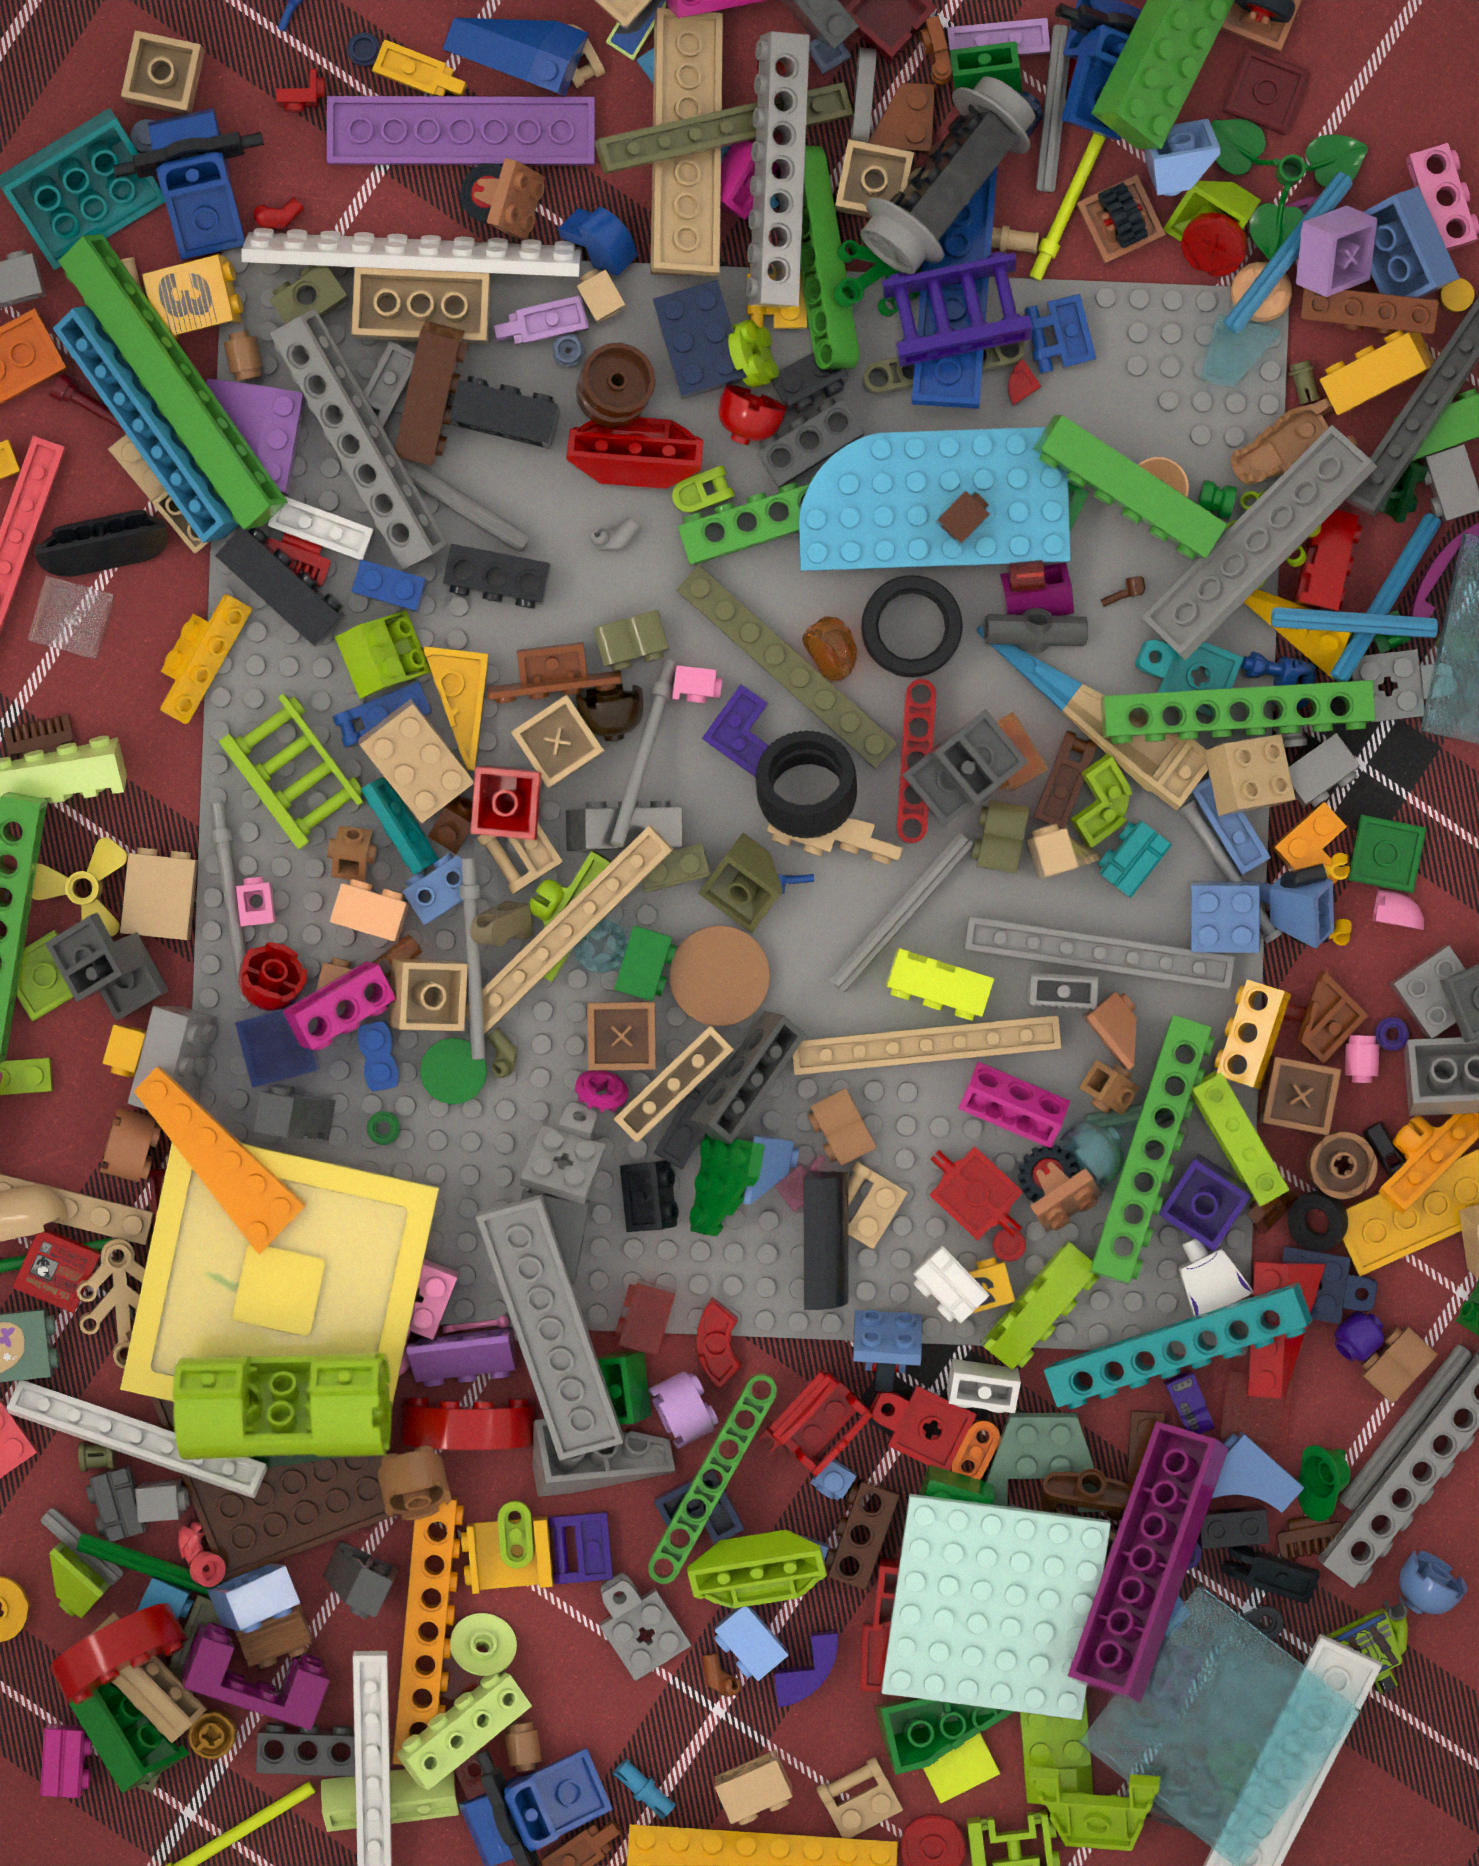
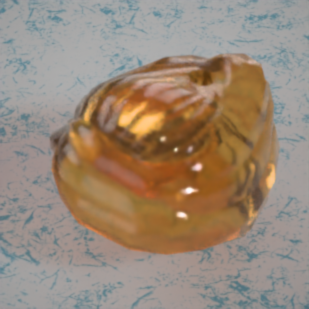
(831, 647)

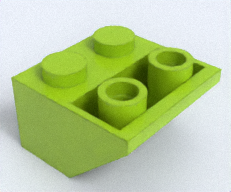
(382, 654)

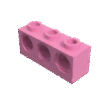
(1447, 180)

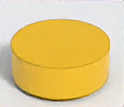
(1457, 296)

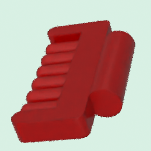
(306, 553)

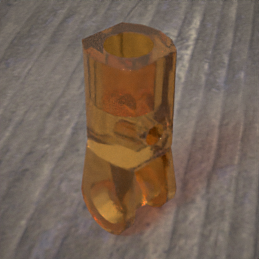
(404, 949)

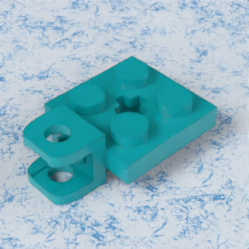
(1175, 672)

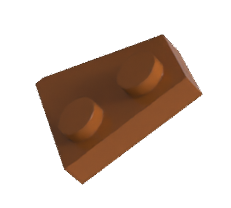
(907, 119)
(1328, 1018)

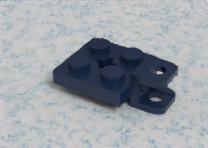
(1338, 1285)

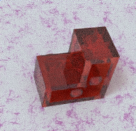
(647, 1316)

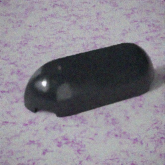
(102, 543)

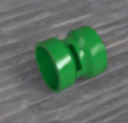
(1215, 499)

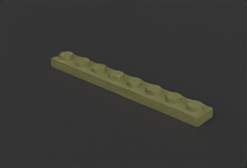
(710, 131)
(787, 666)

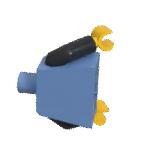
(1304, 903)

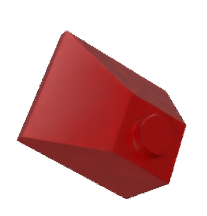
(505, 802)

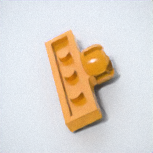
(1428, 1156)

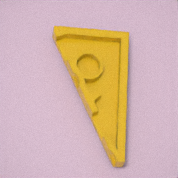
(1319, 646)
(461, 685)

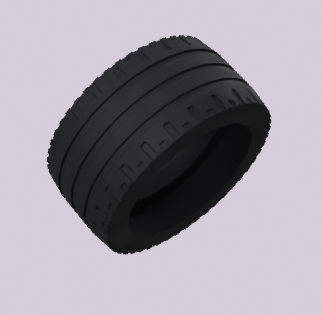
(921, 586)
(803, 749)

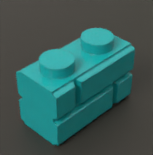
(1134, 857)

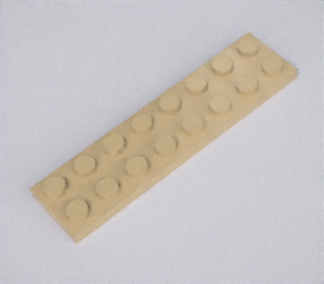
(686, 187)

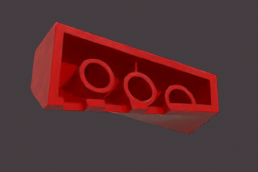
(1274, 1364)

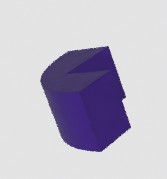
(800, 1682)

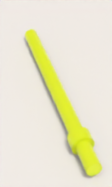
(1049, 246)
(247, 1826)

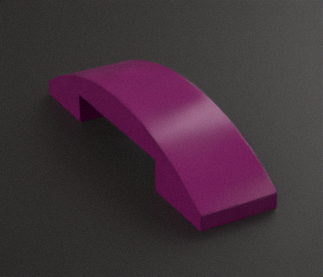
(1419, 606)

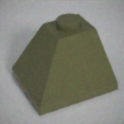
(744, 883)

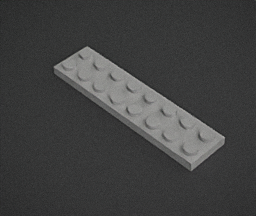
(1259, 542)
(550, 1327)

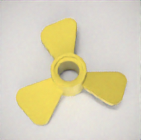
(105, 860)

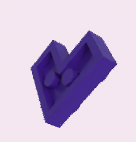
(731, 730)

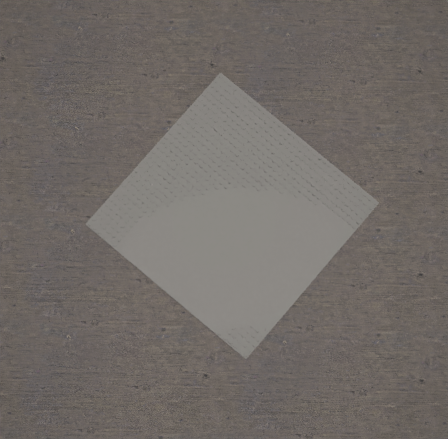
(1134, 397)

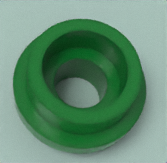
(375, 1135)

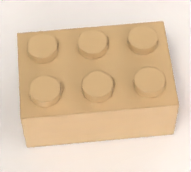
(416, 761)

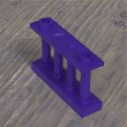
(953, 342)

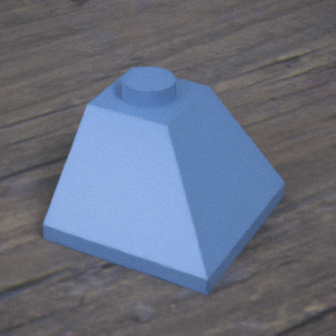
(775, 1166)

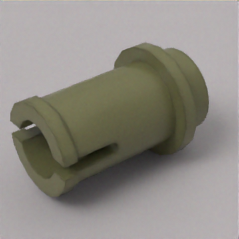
(1304, 379)

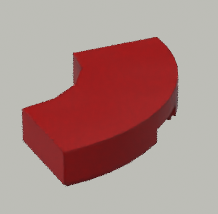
(714, 1343)

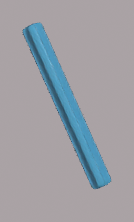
(1354, 622)

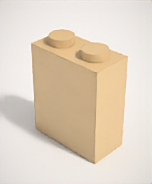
(159, 894)

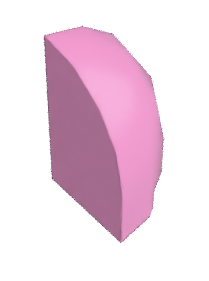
(1397, 910)

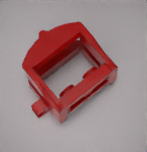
(816, 1419)

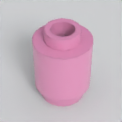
(1362, 1058)

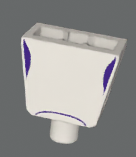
(1210, 1278)

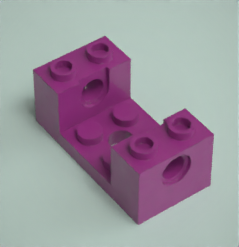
(207, 1674)

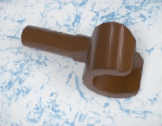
(1135, 587)

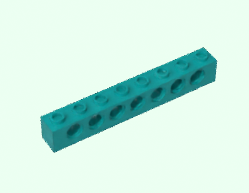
(1286, 1301)

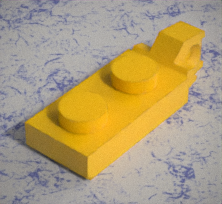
(416, 71)

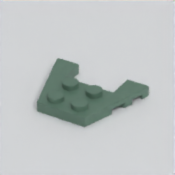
(1037, 1446)

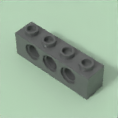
(748, 1077)

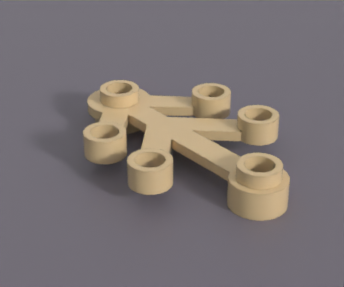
(119, 1295)

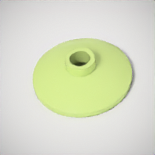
(484, 1631)

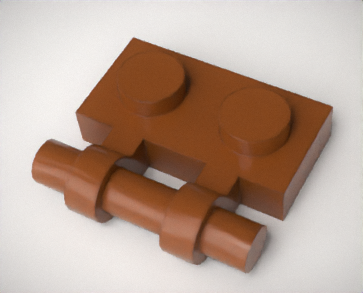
(934, 43)

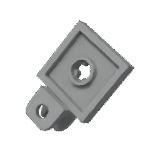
(1411, 681)
(571, 1143)
(632, 1612)

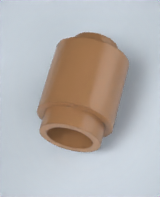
(243, 356)
(522, 1746)

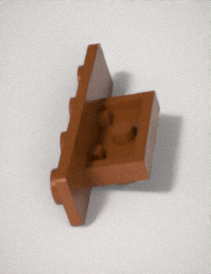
(1372, 309)
(553, 670)

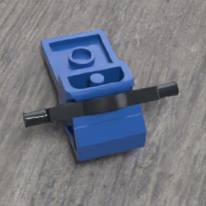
(1096, 41)
(195, 179)
(532, 1809)

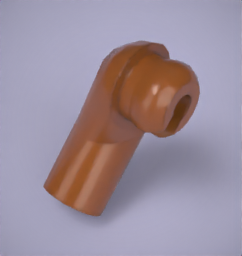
(718, 1679)

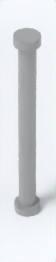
(1223, 860)

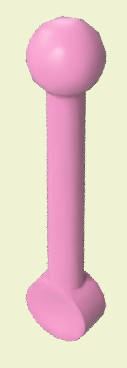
(502, 1321)

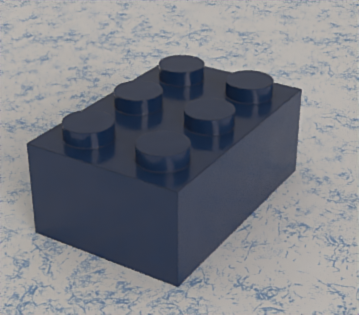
(697, 339)

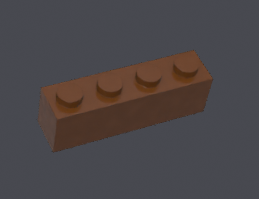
(429, 393)

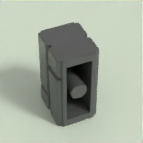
(116, 1503)

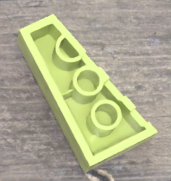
(66, 771)

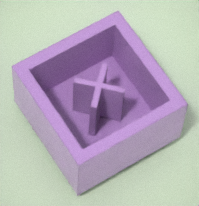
(1336, 251)

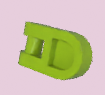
(690, 494)

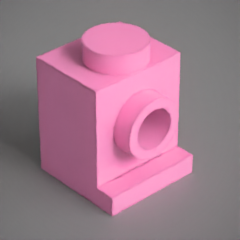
(696, 684)
(247, 913)

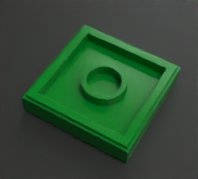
(1386, 853)

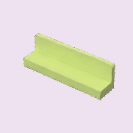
(408, 1800)

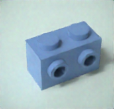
(437, 891)

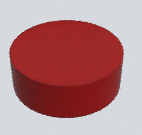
(1008, 1247)

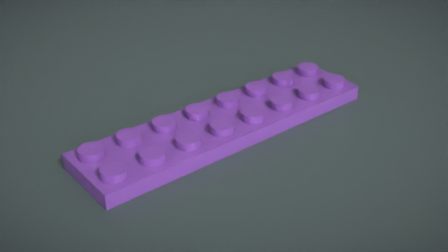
(460, 130)

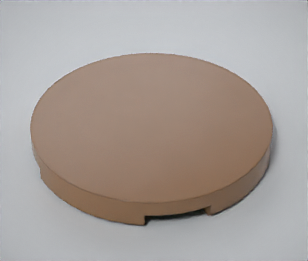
(719, 975)

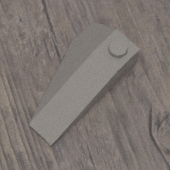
(635, 1459)

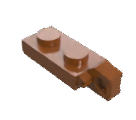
(583, 1848)

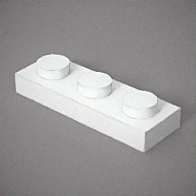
(323, 528)

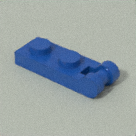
(377, 710)

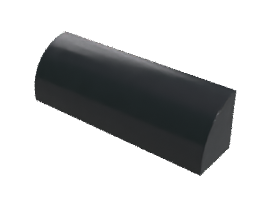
(825, 1240)

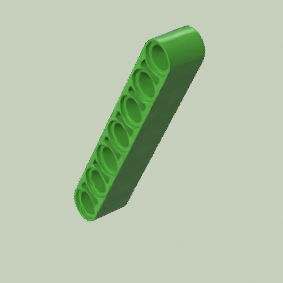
(821, 269)
(710, 1494)

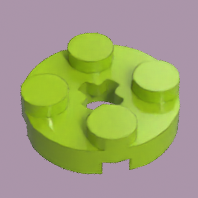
(752, 353)

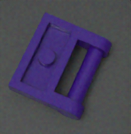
(591, 1546)

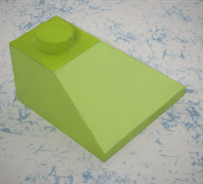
(1215, 197)
(75, 1581)

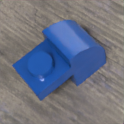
(604, 237)

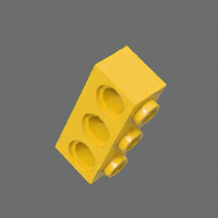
(1268, 1025)

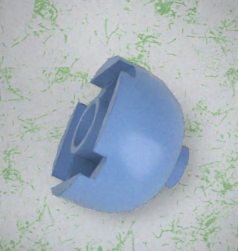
(1429, 1585)

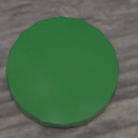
(451, 1072)

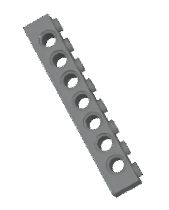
(793, 53)
(373, 446)
(1399, 1475)

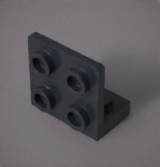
(805, 381)

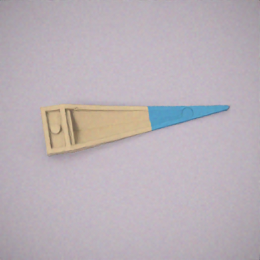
(1163, 767)

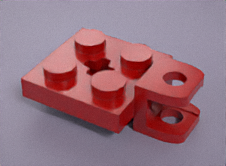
(907, 1423)

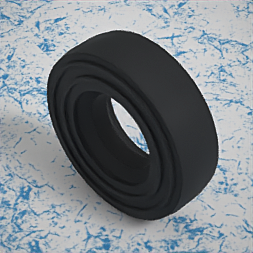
(1301, 1231)

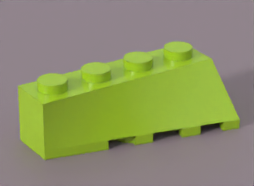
(1039, 1306)

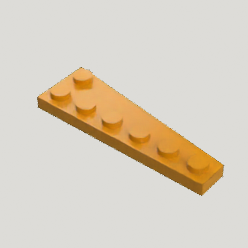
(234, 1176)

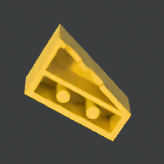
(1376, 370)

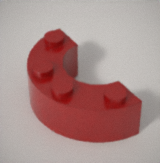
(468, 1427)
(115, 1647)

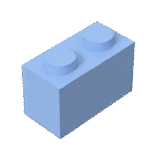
(750, 1641)

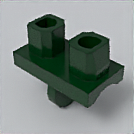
(1402, 497)

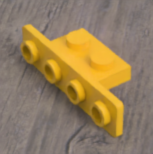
(200, 655)

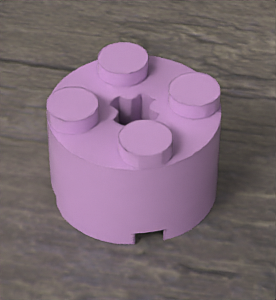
(682, 1408)

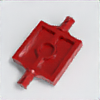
(976, 1193)

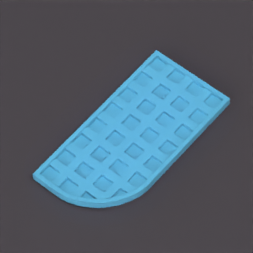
(885, 491)

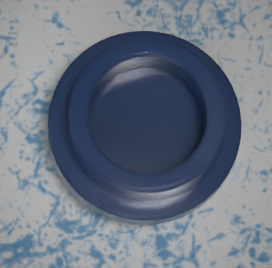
(363, 49)

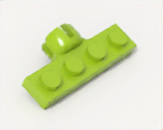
(555, 897)

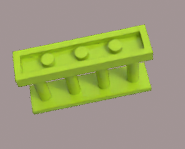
(260, 774)
(1238, 1138)

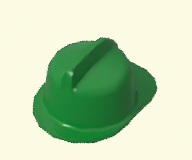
(1323, 1477)

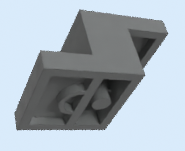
(965, 768)
(98, 965)

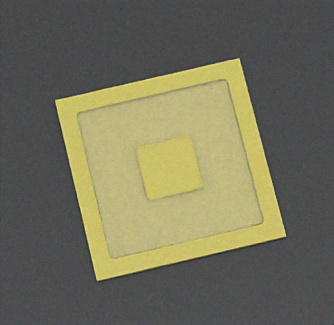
(325, 1285)

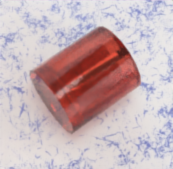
(1027, 576)

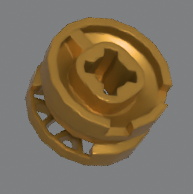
(213, 1734)

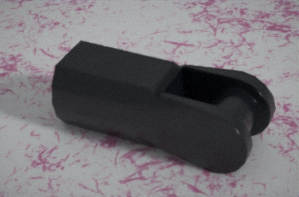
(1383, 1147)

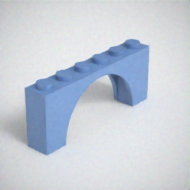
(1253, 1474)

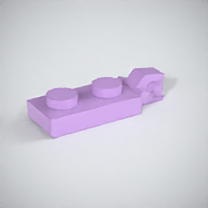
(544, 321)

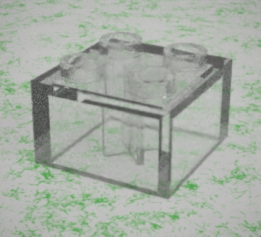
(71, 617)

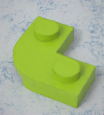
(1111, 802)

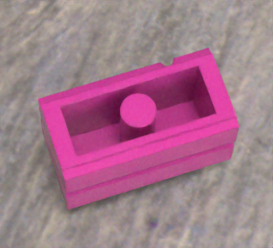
(64, 1761)

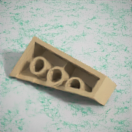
(1057, 852)

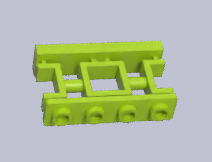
(976, 1826)

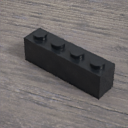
(281, 585)

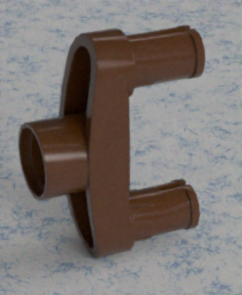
(1068, 1489)

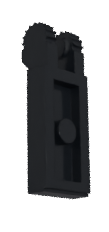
(1272, 1573)

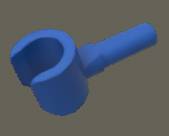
(289, 9)
(795, 879)

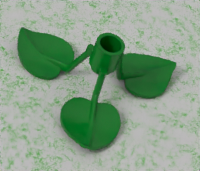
(1244, 142)

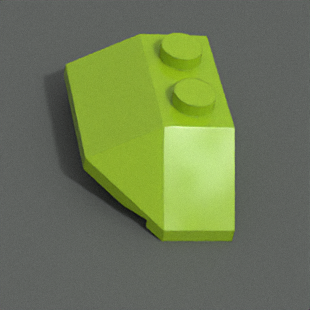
(757, 1569)

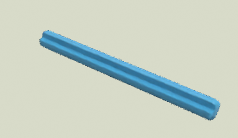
(1284, 256)
(1388, 594)

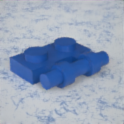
(1070, 331)

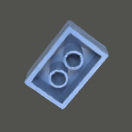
(1409, 248)

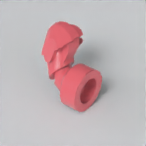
(205, 1566)

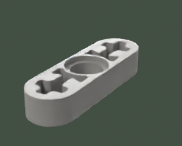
(863, 94)

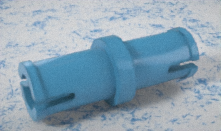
(644, 1789)

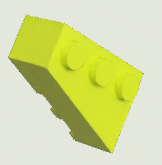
(939, 984)

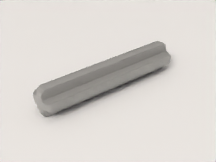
(69, 1536)

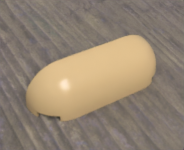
(27, 1210)

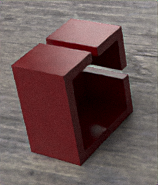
(889, 22)

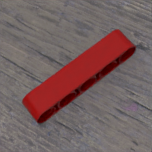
(914, 744)

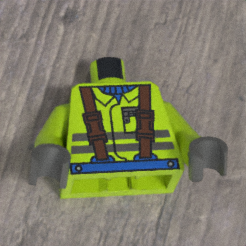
(1379, 1636)

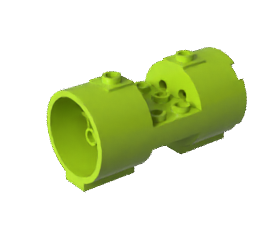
(282, 1406)

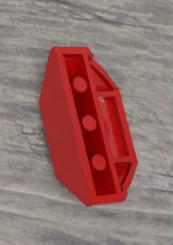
(639, 454)

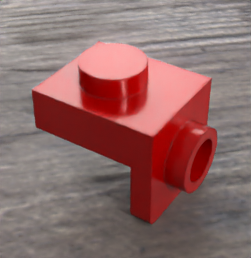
(297, 98)

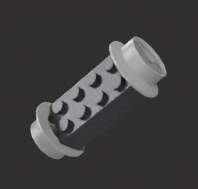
(912, 222)

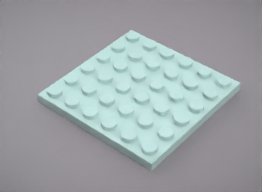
(993, 1605)

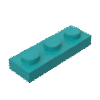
(400, 825)

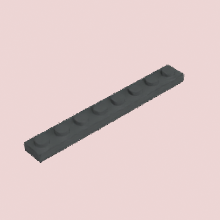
(1420, 415)

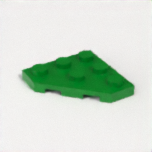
(721, 1181)

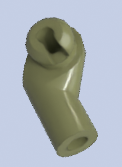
(505, 1055)

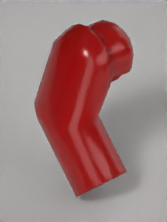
(277, 218)

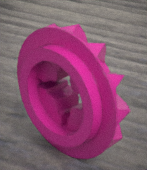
(595, 1081)

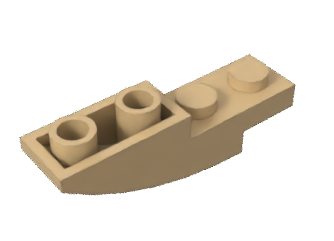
(141, 473)
(853, 837)

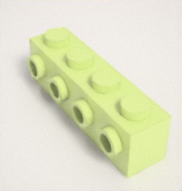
(463, 1729)

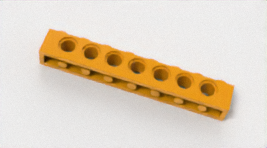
(418, 1612)

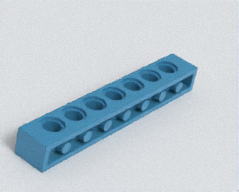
(144, 424)

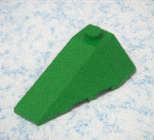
(924, 1730)

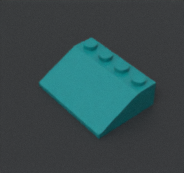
(73, 187)

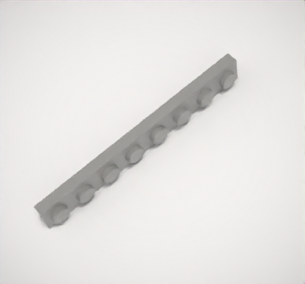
(1099, 952)

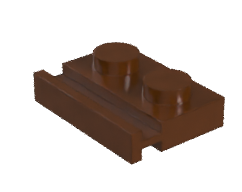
(1268, 1214)

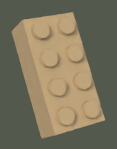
(399, 301)

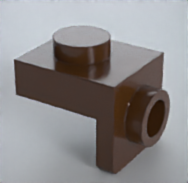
(453, 824)

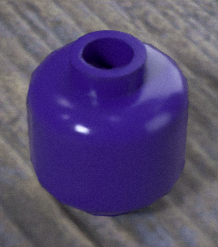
(1359, 1336)

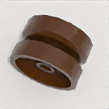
(615, 385)

